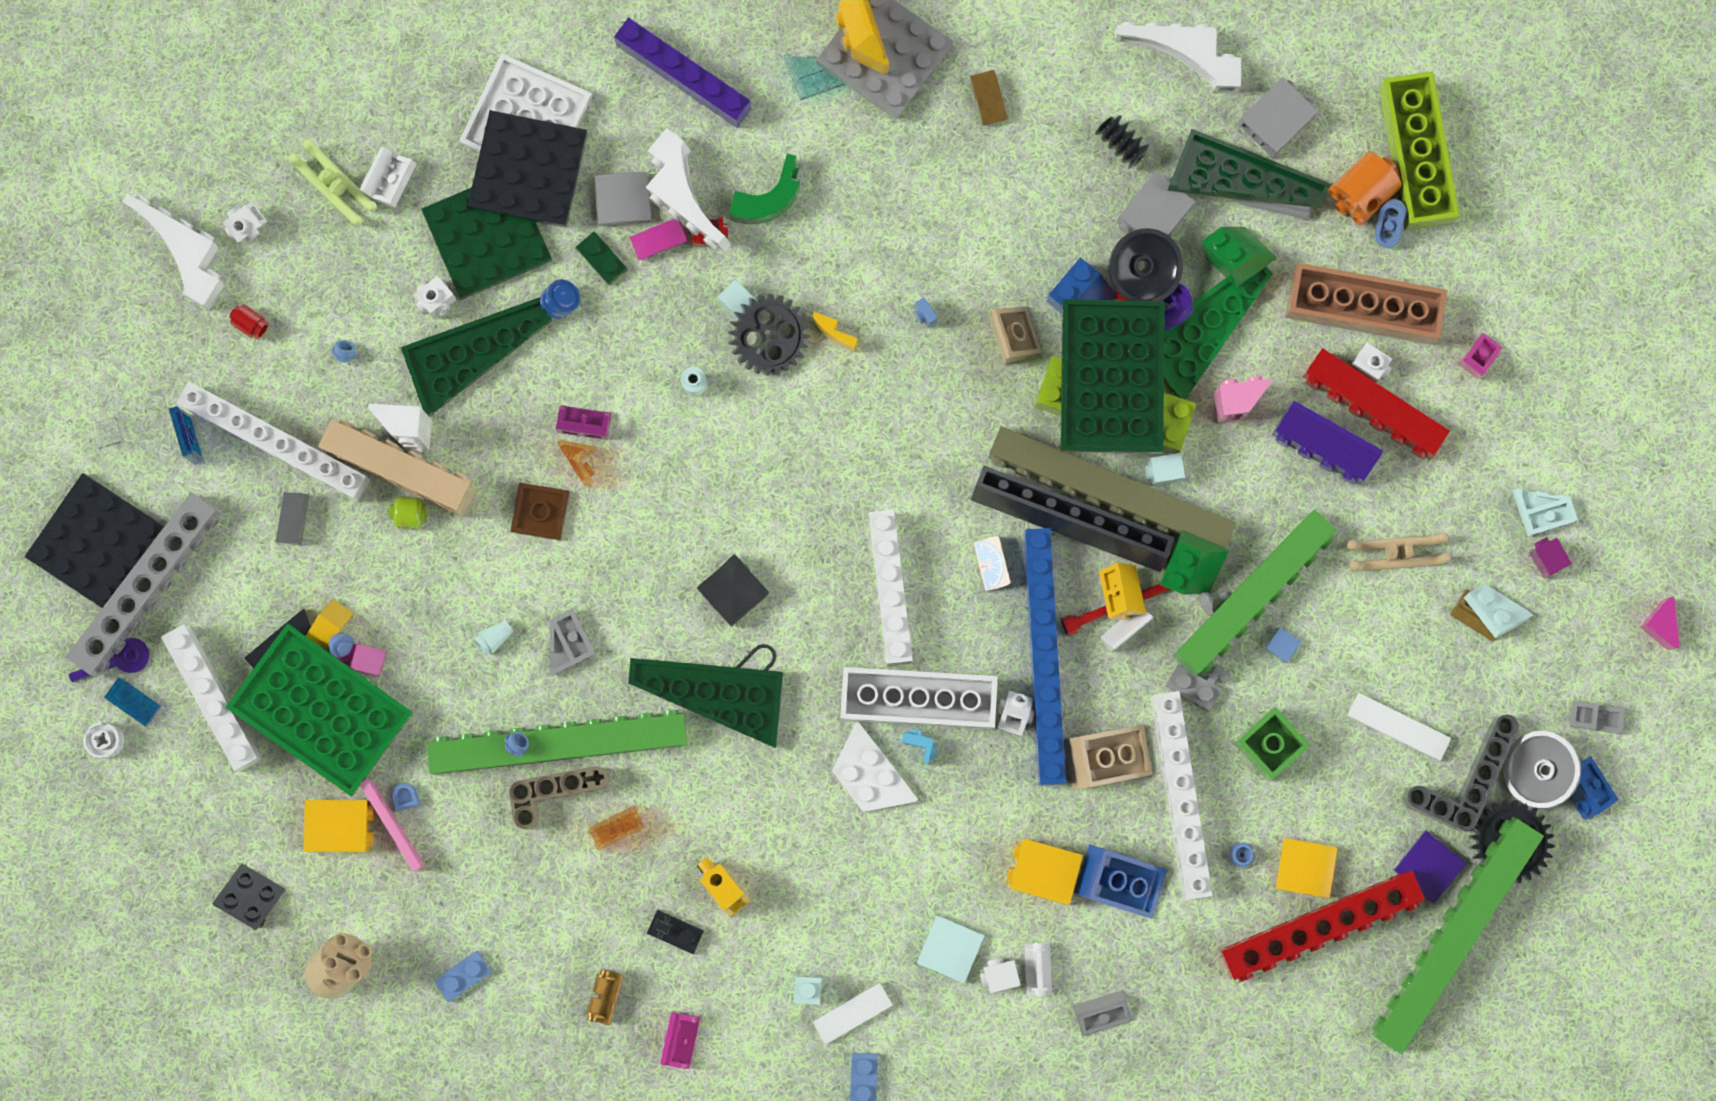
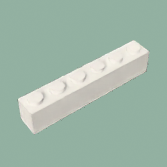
(890, 587)
(211, 698)

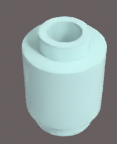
(697, 388)

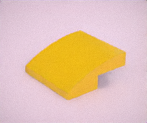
(1307, 868)

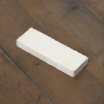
(852, 1013)

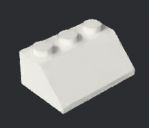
(406, 424)

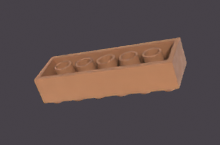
(1366, 303)

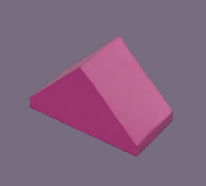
(1663, 624)

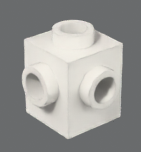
(244, 222)
(442, 298)
(1015, 713)

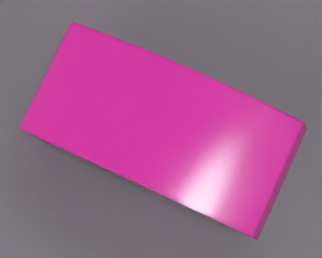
(658, 239)

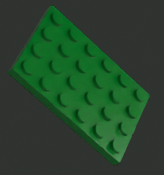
(319, 710)

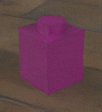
(1549, 556)

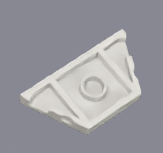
(869, 774)

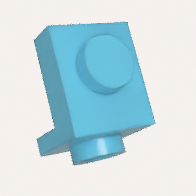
(917, 739)

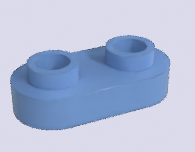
(1390, 221)

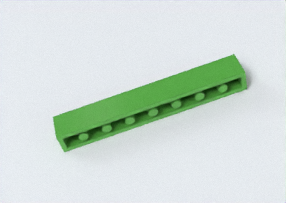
(1254, 593)

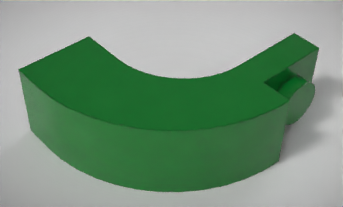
(771, 205)

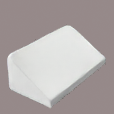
(1125, 630)

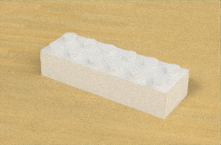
(918, 698)

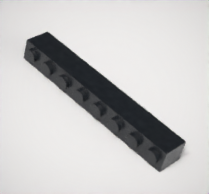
(1072, 518)

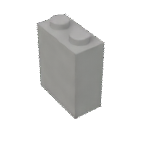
(1278, 117)
(1155, 207)

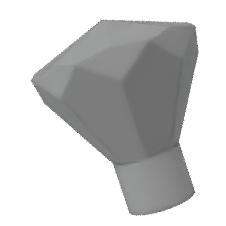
(1211, 602)

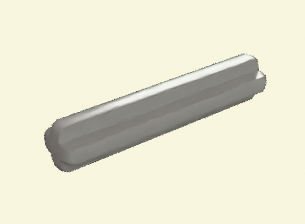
(1292, 210)

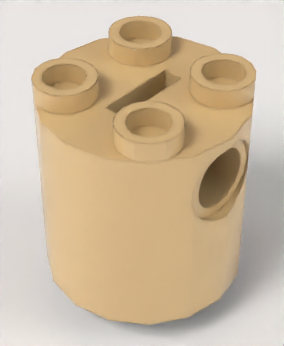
(338, 966)

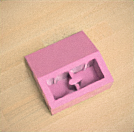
(1236, 399)

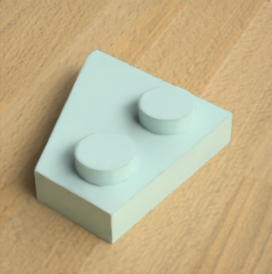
(1543, 511)
(1496, 610)

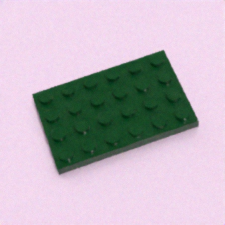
(1112, 376)

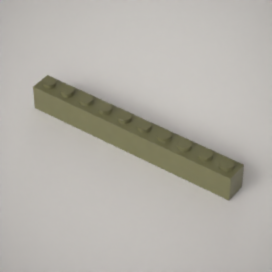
(1107, 488)

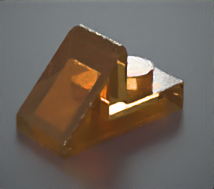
(576, 454)

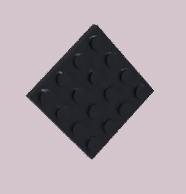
(528, 168)
(93, 540)

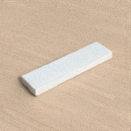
(1398, 727)

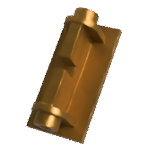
(608, 987)

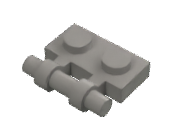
(1197, 689)

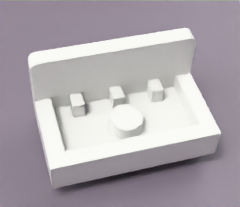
(387, 177)

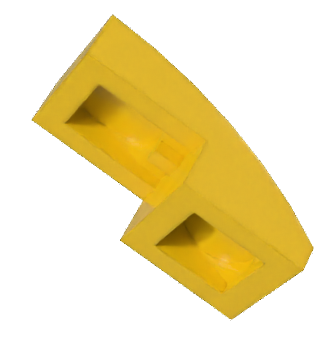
(828, 327)

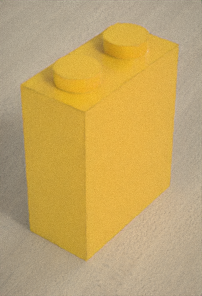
(338, 826)
(1044, 871)

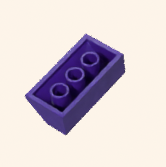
(1326, 443)

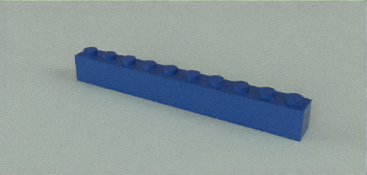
(1044, 657)

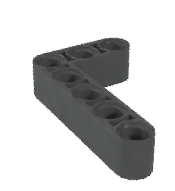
(1473, 781)

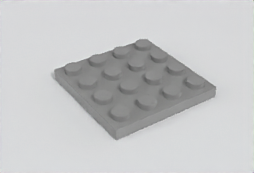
(911, 49)

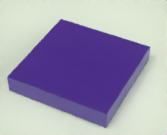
(1431, 864)

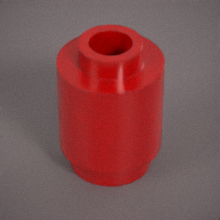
(248, 321)

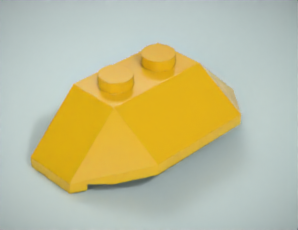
(861, 34)

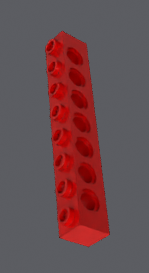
(1403, 883)

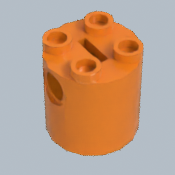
(1365, 187)

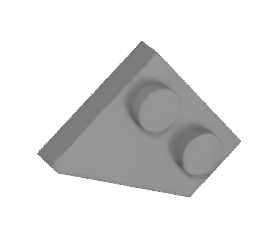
(568, 642)

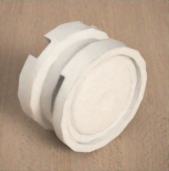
(103, 740)

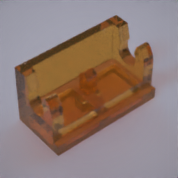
(616, 828)

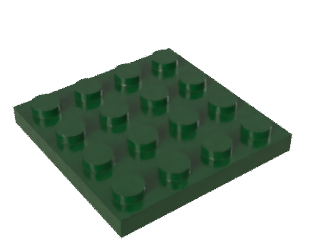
(483, 245)

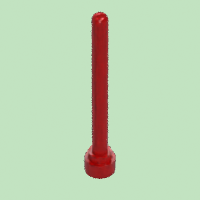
(1072, 624)

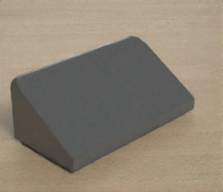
(292, 518)

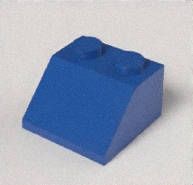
(1080, 283)

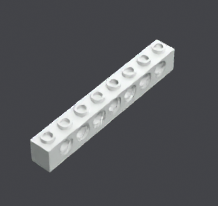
(273, 441)
(1181, 795)

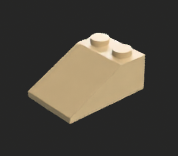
(1108, 757)

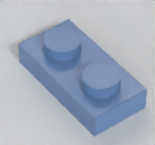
(462, 976)
(863, 1077)

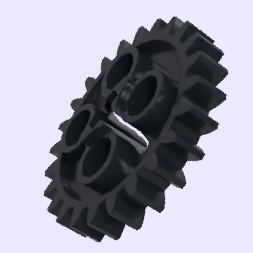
(750, 321)
(1487, 834)

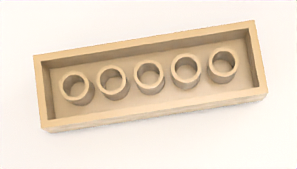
(394, 466)

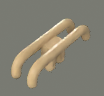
(1398, 552)

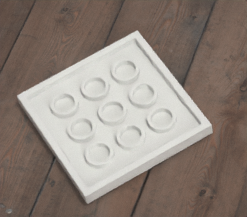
(526, 93)

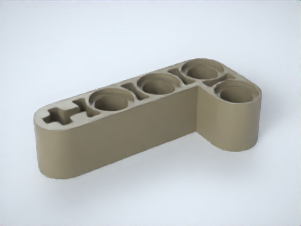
(560, 790)

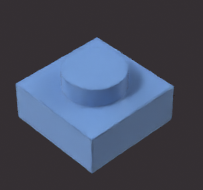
(925, 313)

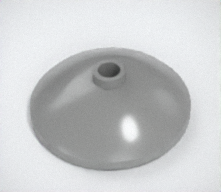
(1525, 768)

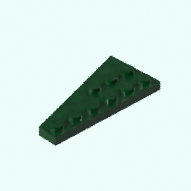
(728, 695)

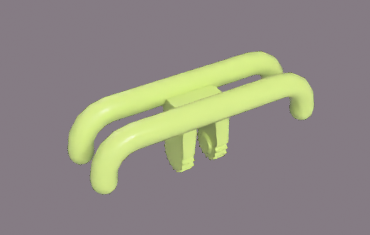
(332, 183)

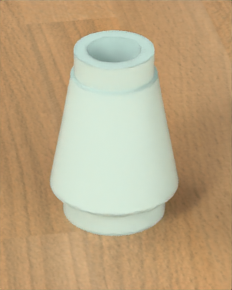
(493, 637)

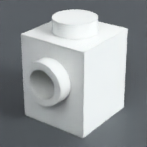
(1372, 363)
(999, 975)

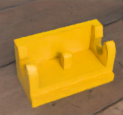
(1122, 591)

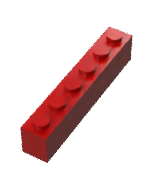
(1375, 404)

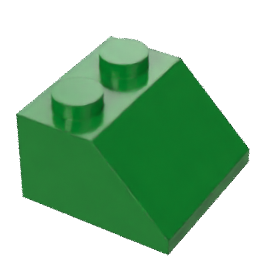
(1236, 253)
(1193, 565)

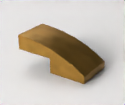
(988, 97)

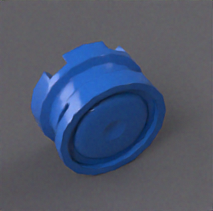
(560, 298)

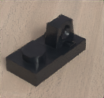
(675, 932)

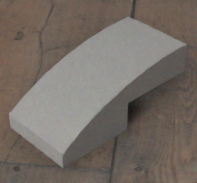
(1597, 717)

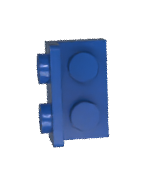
(1593, 791)

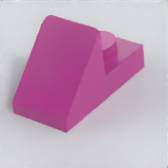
(1480, 356)
(365, 659)

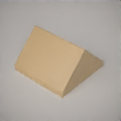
(1014, 333)

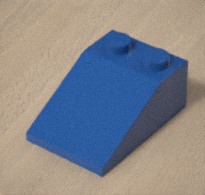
(1120, 881)

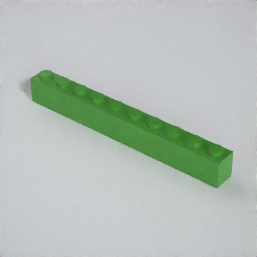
(559, 743)
(1457, 935)

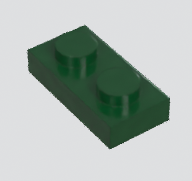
(601, 258)

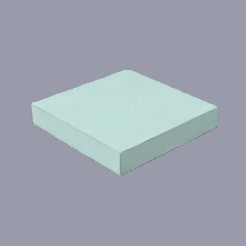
(950, 949)

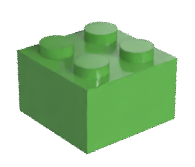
(1271, 744)

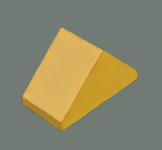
(328, 623)

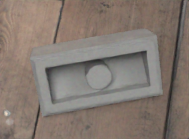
(1102, 1013)

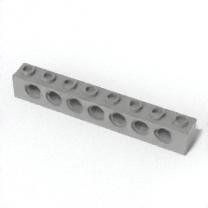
(129, 590)

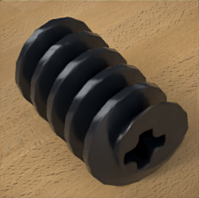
(1123, 140)

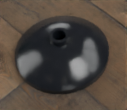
(1161, 269)

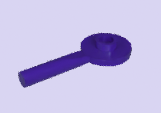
(130, 659)

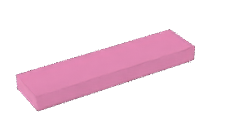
(392, 825)

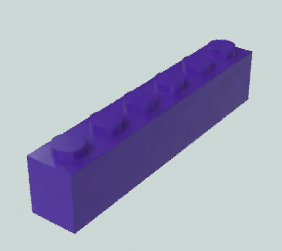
(682, 72)

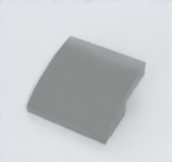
(622, 198)

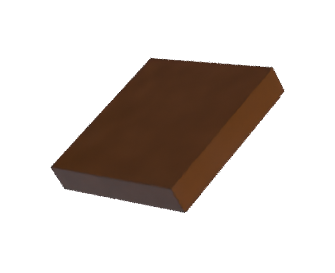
(540, 511)

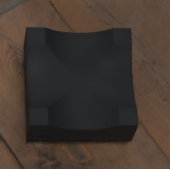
(733, 590)

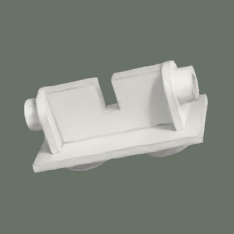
(1038, 969)

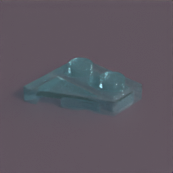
(809, 77)

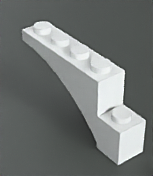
(1191, 46)
(675, 191)
(189, 248)

